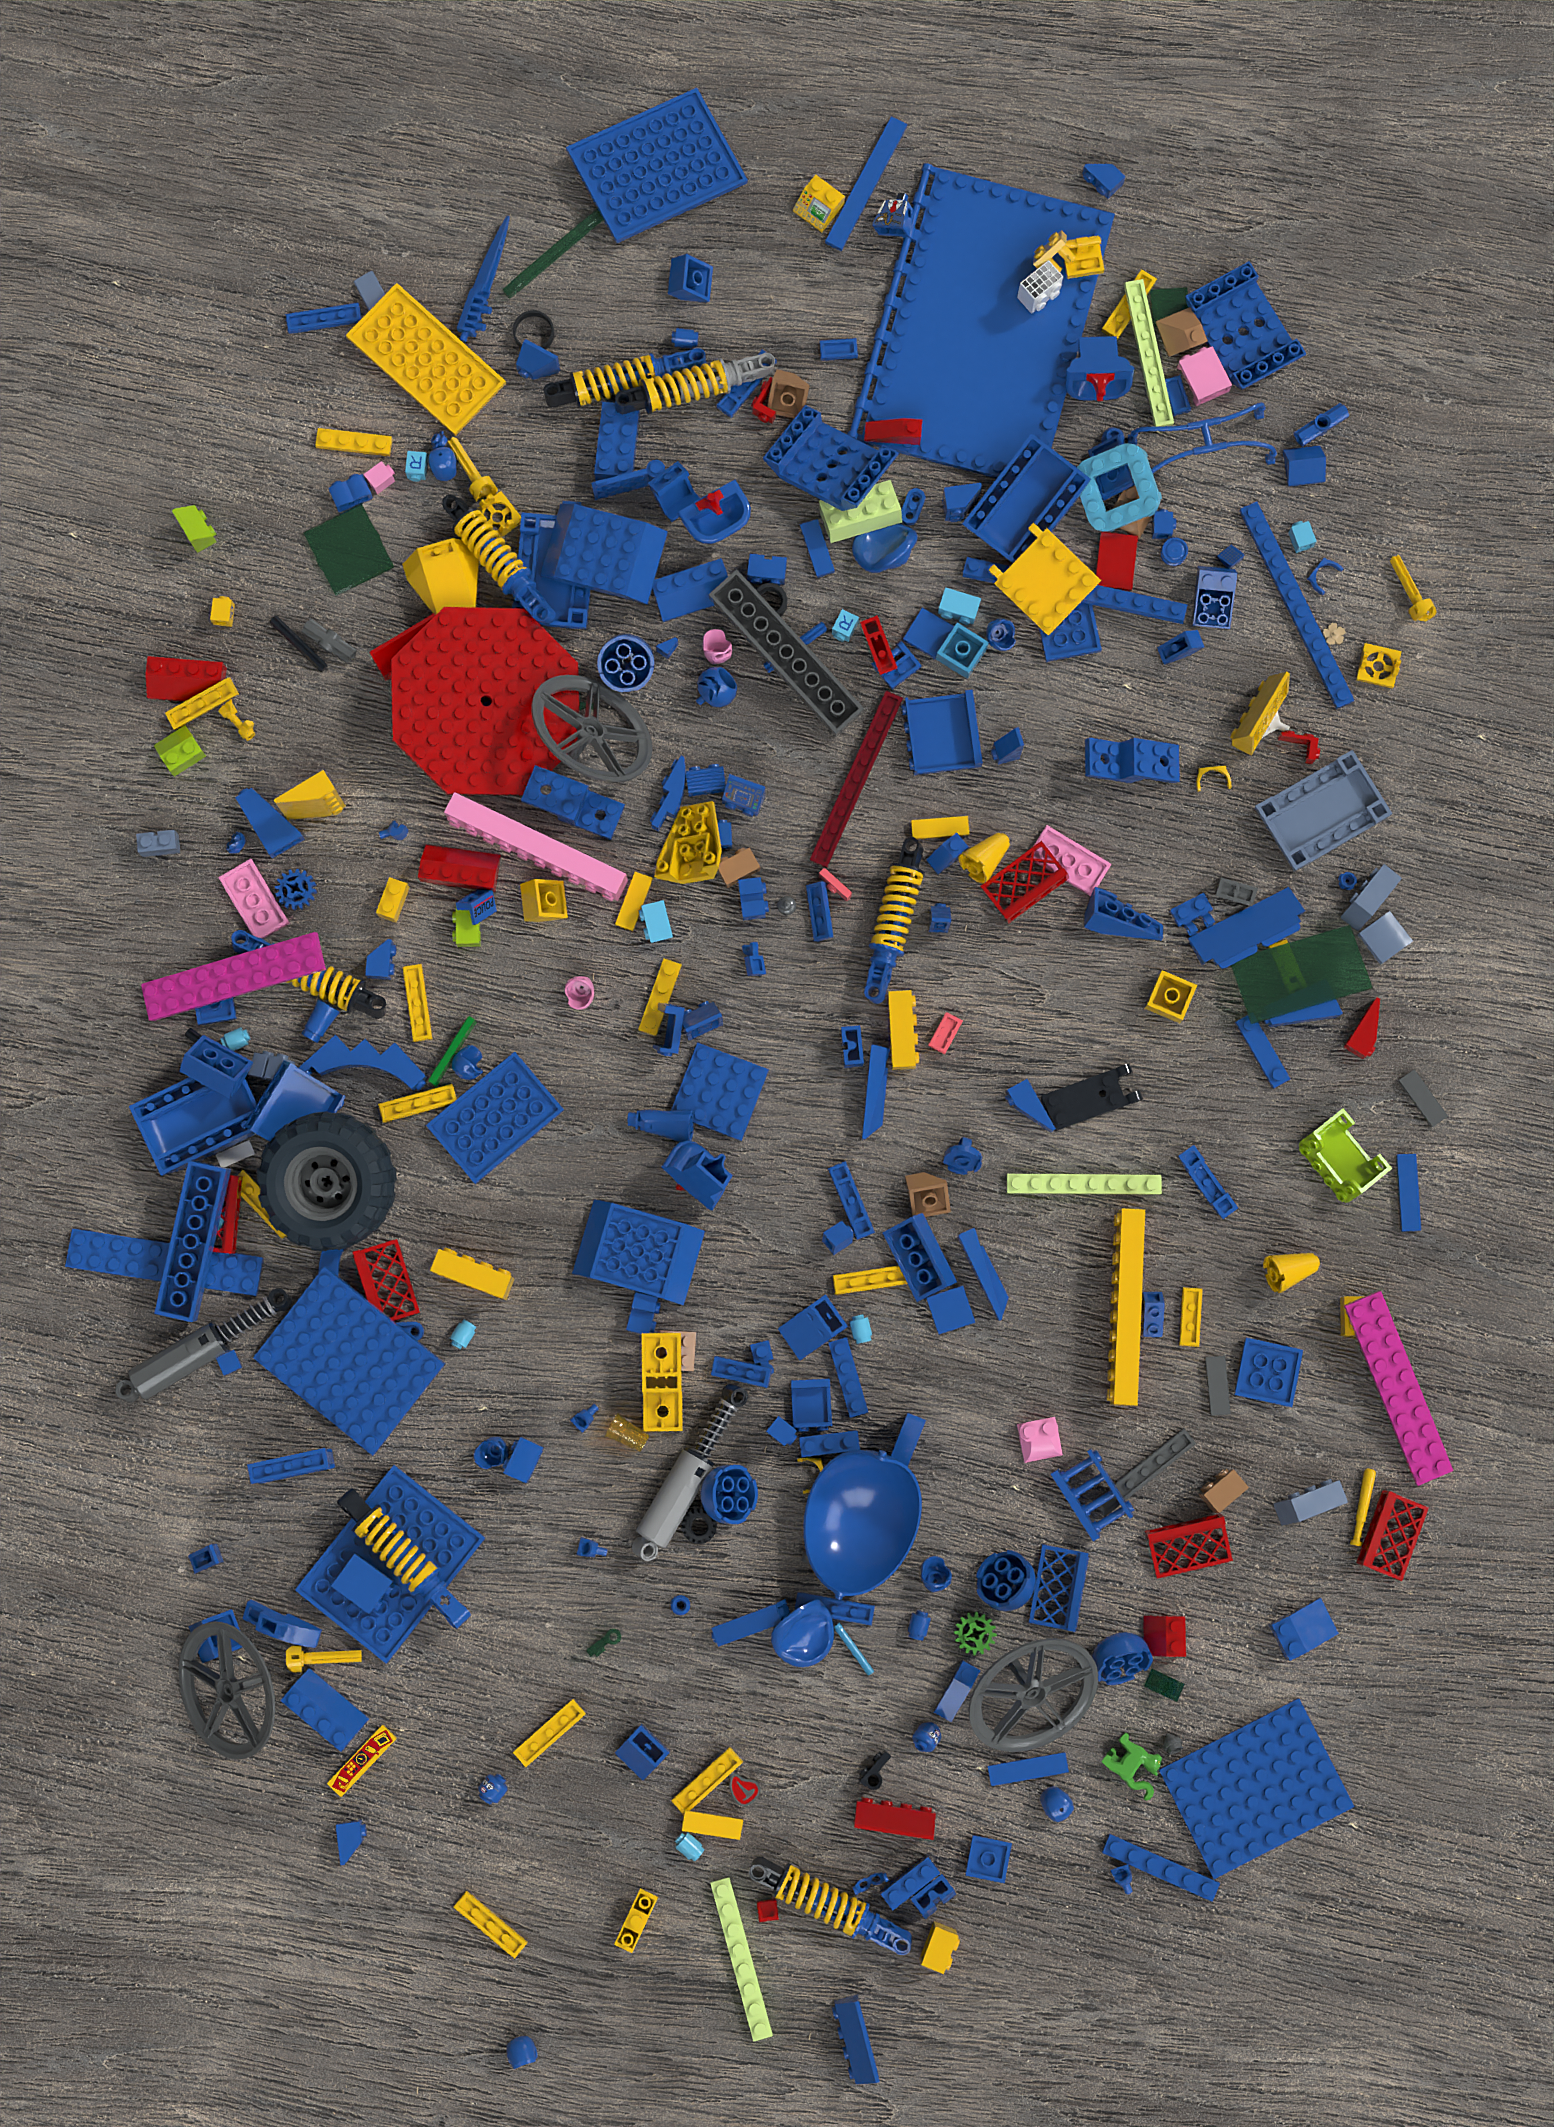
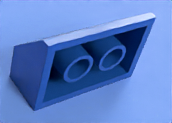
(215, 1066)

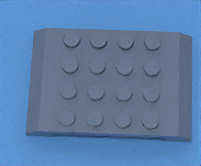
(1323, 811)

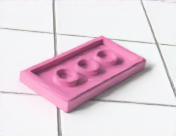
(1082, 865)
(254, 900)

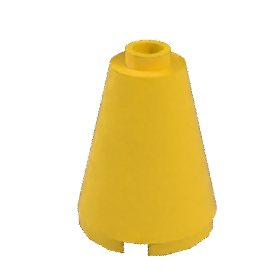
(984, 857)
(1289, 1269)

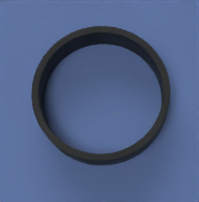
(531, 313)

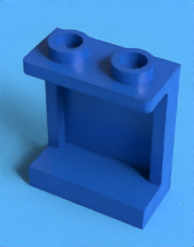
(673, 490)
(673, 1029)
(811, 1404)
(363, 1584)

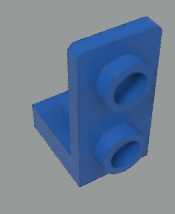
(1153, 1314)

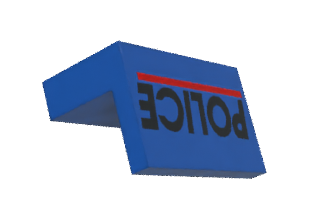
(479, 903)

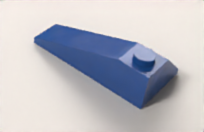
(1112, 917)

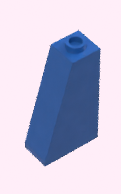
(270, 826)
(1318, 1012)
(907, 1438)
(750, 1623)

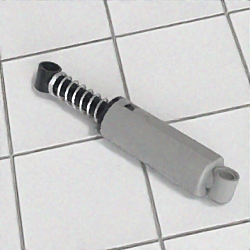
(685, 1480)

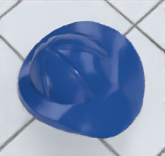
(884, 548)
(804, 1635)

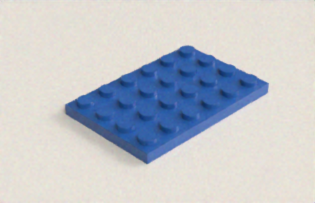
(495, 1117)

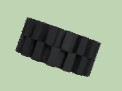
(690, 1534)

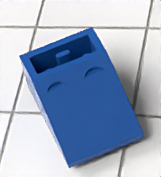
(1214, 597)
(812, 1327)

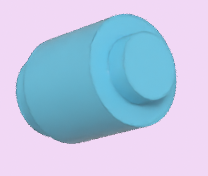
(236, 1039)
(861, 1329)
(462, 1334)
(689, 1846)

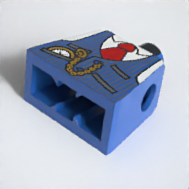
(894, 217)

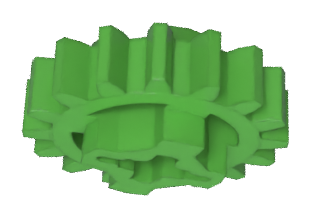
(978, 1642)

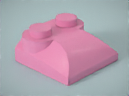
(1039, 1439)

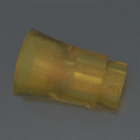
(626, 1433)

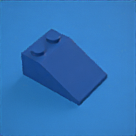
(701, 1020)
(1303, 1629)

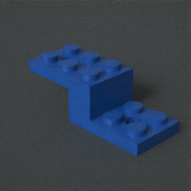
(1132, 760)
(572, 802)

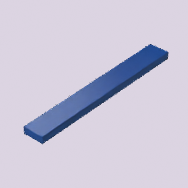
(866, 183)

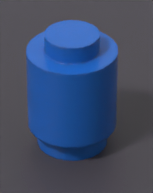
(685, 338)
(919, 1625)

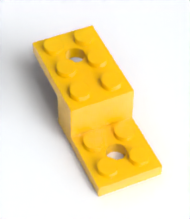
(662, 1382)

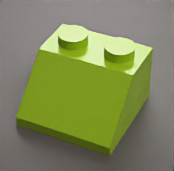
(194, 526)
(179, 750)

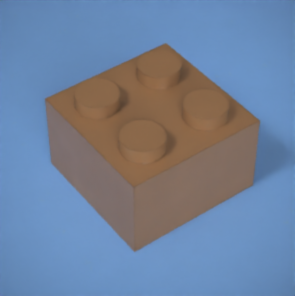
(1223, 1490)

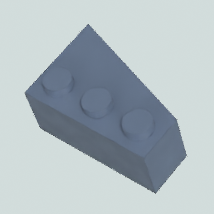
(1371, 897)
(1311, 1502)

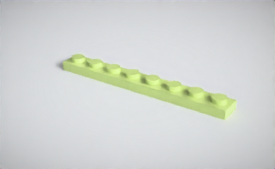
(1148, 353)
(1084, 1184)
(741, 1959)

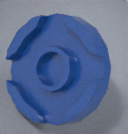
(963, 1157)

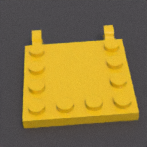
(1046, 580)

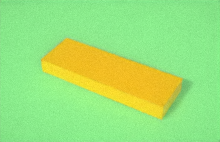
(940, 827)
(633, 900)
(1190, 1317)
(712, 1824)

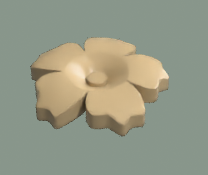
(1334, 634)

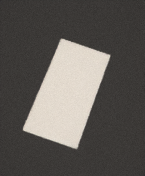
(235, 1154)

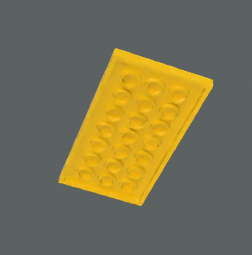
(426, 359)

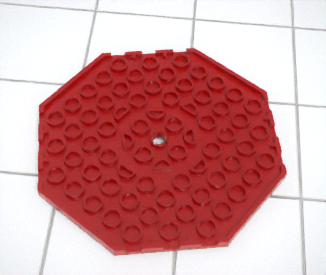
(440, 691)

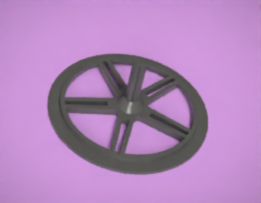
(590, 729)
(227, 1689)
(1033, 1693)

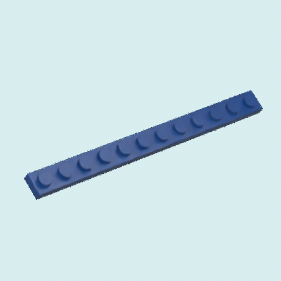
(1099, 596)
(1296, 605)

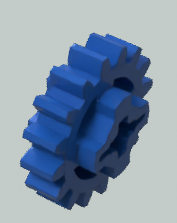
(299, 883)

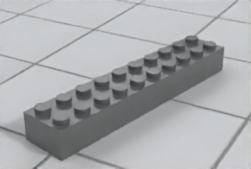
(786, 653)

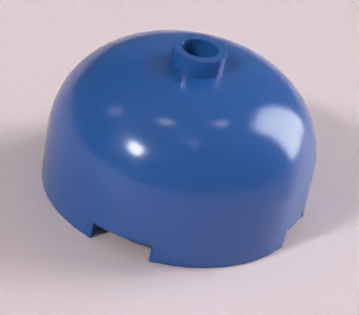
(624, 675)
(729, 1494)
(1005, 1581)
(1123, 1651)

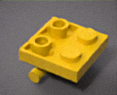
(1088, 257)

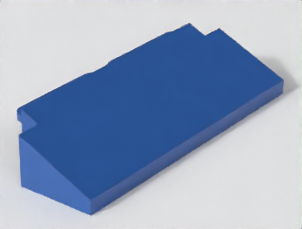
(1242, 932)

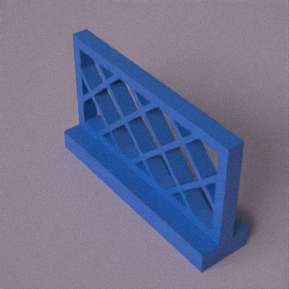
(1076, 1591)

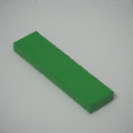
(452, 1050)

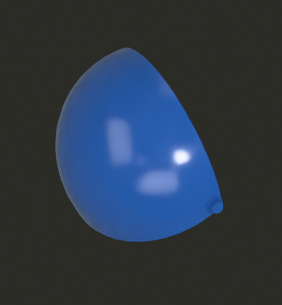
(861, 1520)

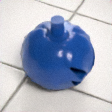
(716, 687)

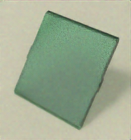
(348, 549)

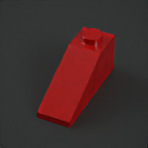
(894, 431)
(878, 645)
(1365, 1034)

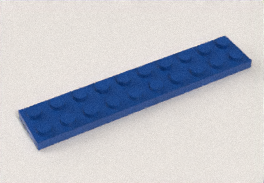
(147, 1261)

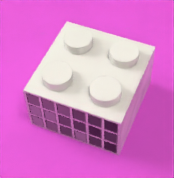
(1040, 287)

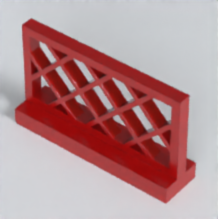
(1034, 895)
(231, 1217)
(368, 1282)
(1183, 1529)
(1376, 1533)

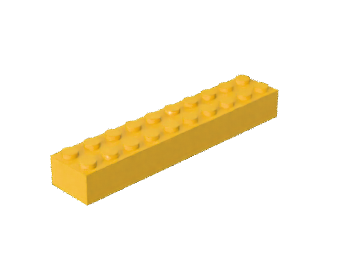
(1127, 1307)

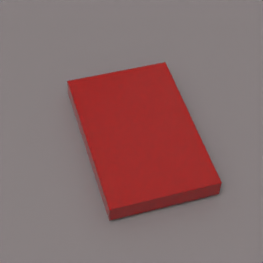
(1116, 560)

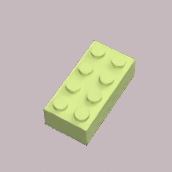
(876, 511)

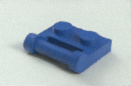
(906, 666)

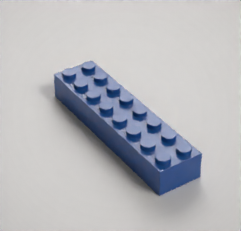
(192, 1241)

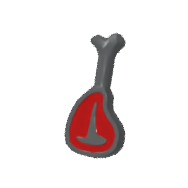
(743, 1790)

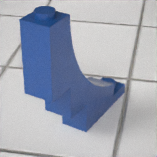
(336, 1056)

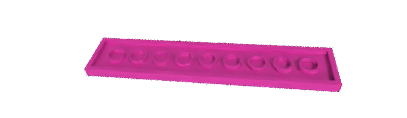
(233, 976)
(1398, 1388)

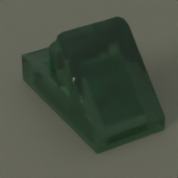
(1164, 1685)

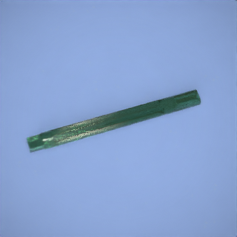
(553, 254)

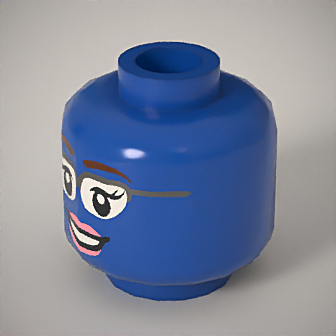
(926, 1737)
(492, 1788)

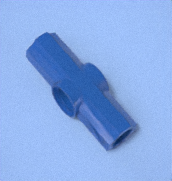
(1313, 430)

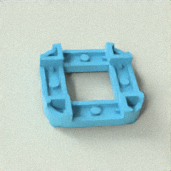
(1144, 481)

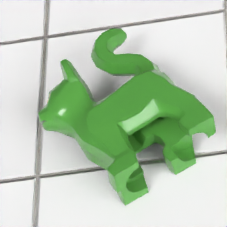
(1130, 1762)

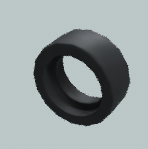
(777, 589)

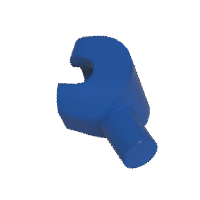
(394, 831)
(584, 1418)
(590, 1548)
(1123, 1877)

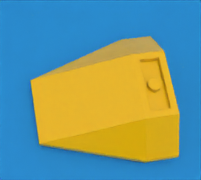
(444, 574)
(691, 847)

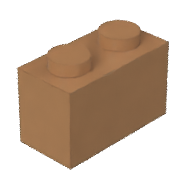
(738, 867)

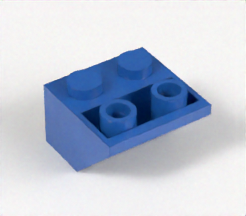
(523, 1460)
(642, 1752)

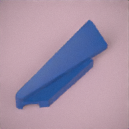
(875, 1090)
(984, 1272)

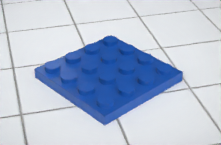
(720, 1091)

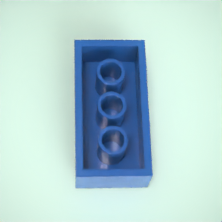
(616, 442)

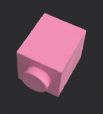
(380, 477)

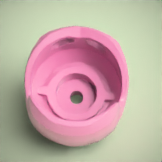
(716, 646)
(579, 997)

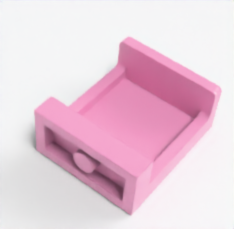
(1204, 375)

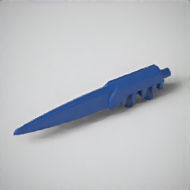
(480, 291)

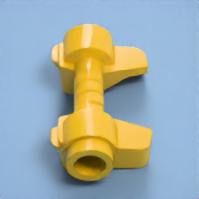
(245, 728)

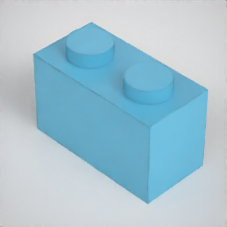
(959, 606)
(656, 921)

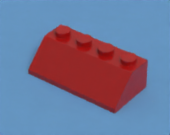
(386, 651)
(181, 678)
(459, 868)
(894, 1819)

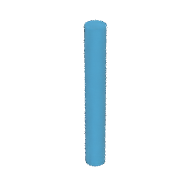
(853, 1648)

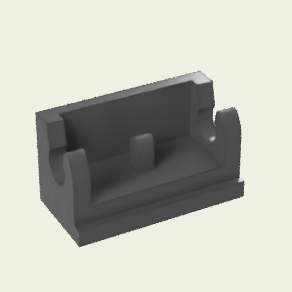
(1236, 891)

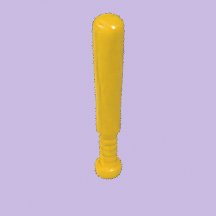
(1364, 1500)

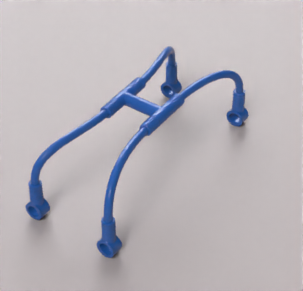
(1209, 446)

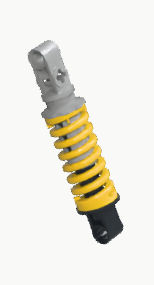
(683, 385)

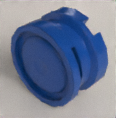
(1174, 552)

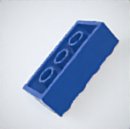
(688, 589)
(919, 1257)
(325, 1709)
(856, 2039)

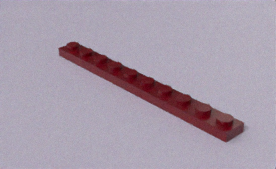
(856, 779)

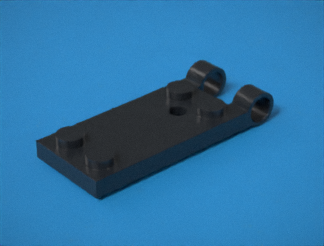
(1082, 1099)

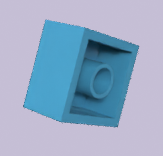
(962, 650)

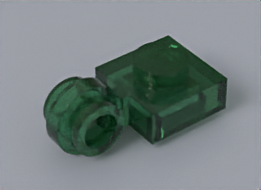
(598, 1647)

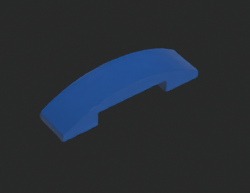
(1206, 1182)

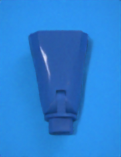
(669, 1124)

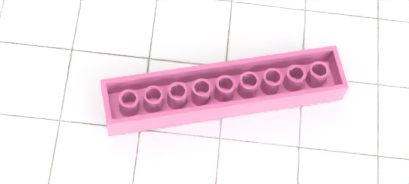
(536, 847)

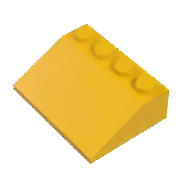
(1261, 712)
(311, 799)

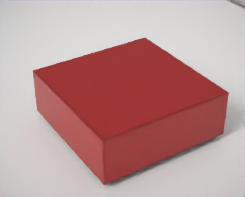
(767, 1910)

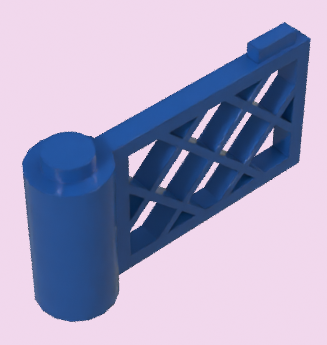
(627, 482)

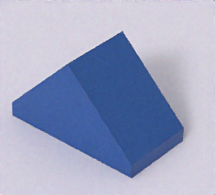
(205, 1558)

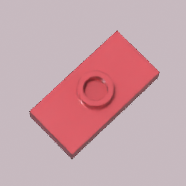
(835, 885)
(945, 1033)

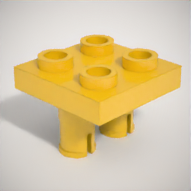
(1056, 244)

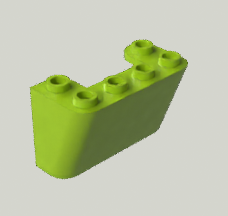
(1341, 1159)

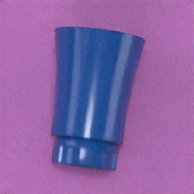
(319, 1020)

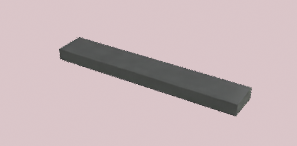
(1149, 1468)

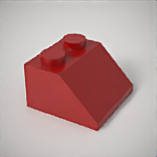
(1165, 1635)

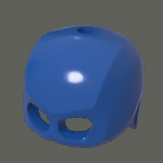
(443, 463)
(1004, 638)
(465, 1063)
(491, 1452)
(934, 1570)
(1052, 1800)
(521, 2051)

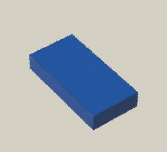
(838, 349)
(1177, 396)

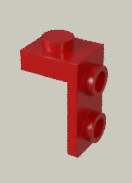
(762, 412)
(1313, 751)

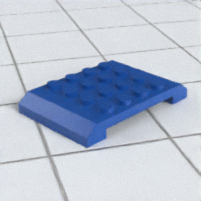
(567, 600)

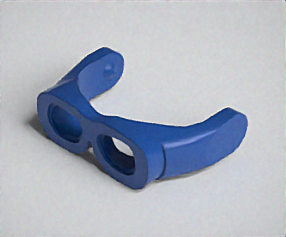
(1312, 578)
(857, 1889)

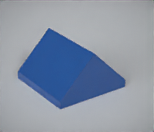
(1305, 465)

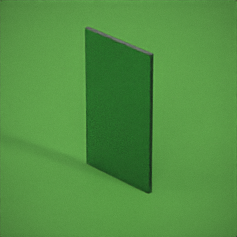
(1301, 974)

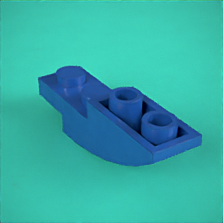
(673, 786)
(285, 1628)

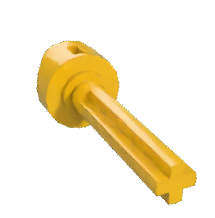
(480, 485)
(1420, 606)
(297, 1658)

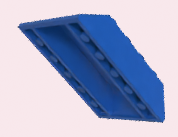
(1031, 489)
(604, 552)
(192, 1122)

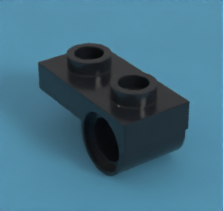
(880, 1760)

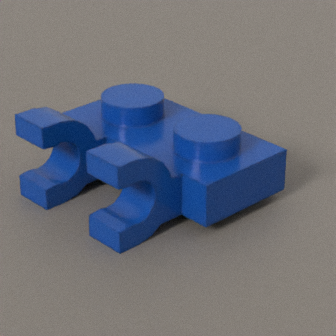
(1191, 910)

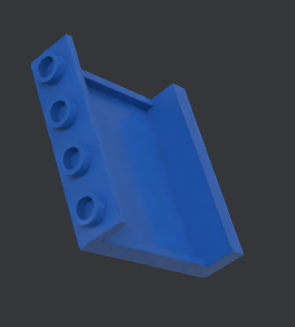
(942, 733)
(288, 1097)

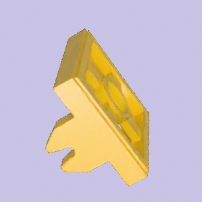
(500, 498)
(1387, 682)

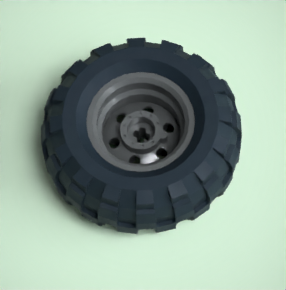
(295, 1207)

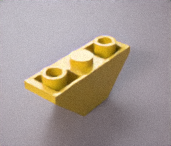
(636, 1920)

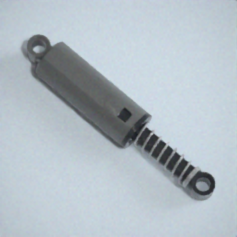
(195, 1350)

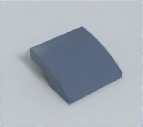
(1385, 937)

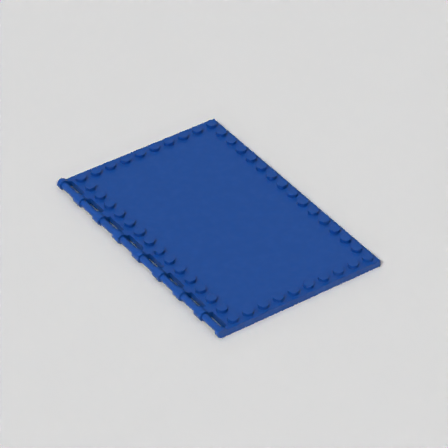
(961, 338)

